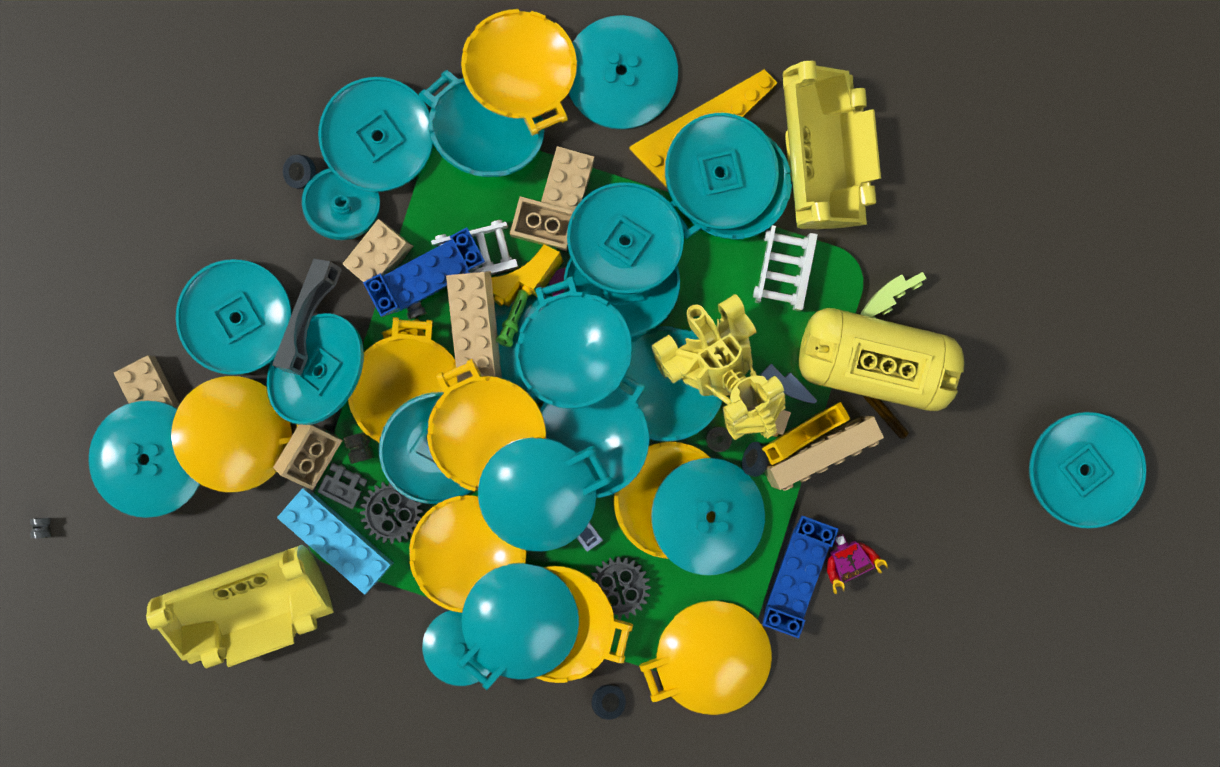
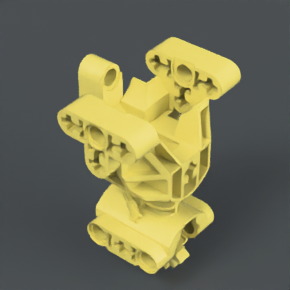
(719, 365)

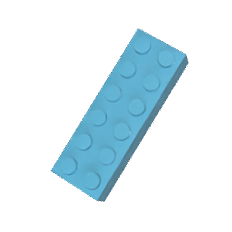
(335, 540)

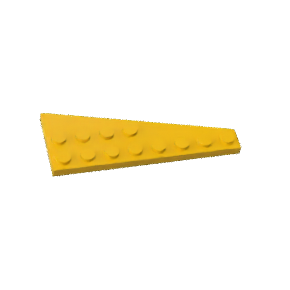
(737, 101)

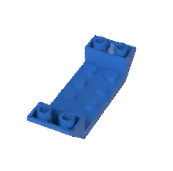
(424, 274)
(798, 576)

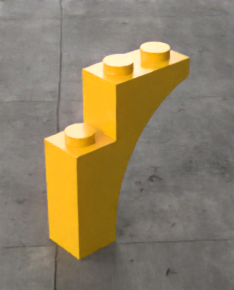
(527, 278)
(805, 433)

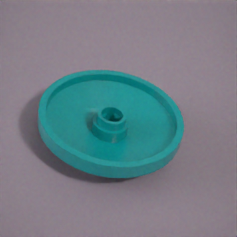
(338, 208)
(445, 647)

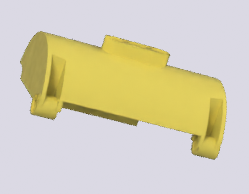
(829, 147)
(243, 609)

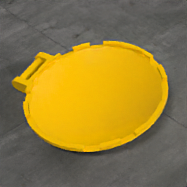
(520, 66)
(397, 372)
(478, 420)
(229, 434)
(635, 501)
(456, 549)
(594, 631)
(711, 658)

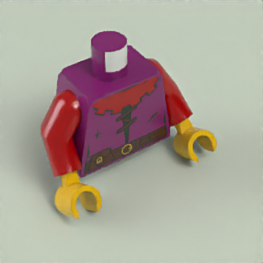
(851, 561)

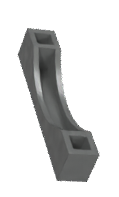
(292, 350)

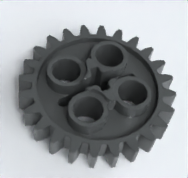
(376, 521)
(635, 583)

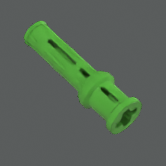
(511, 324)

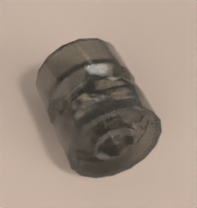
(718, 439)
(358, 448)

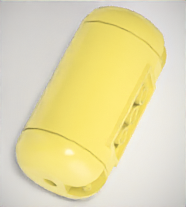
(881, 359)

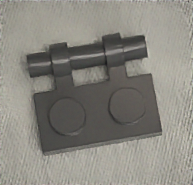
(340, 491)

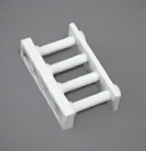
(803, 262)
(506, 264)

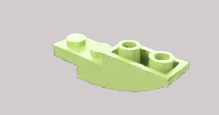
(884, 300)

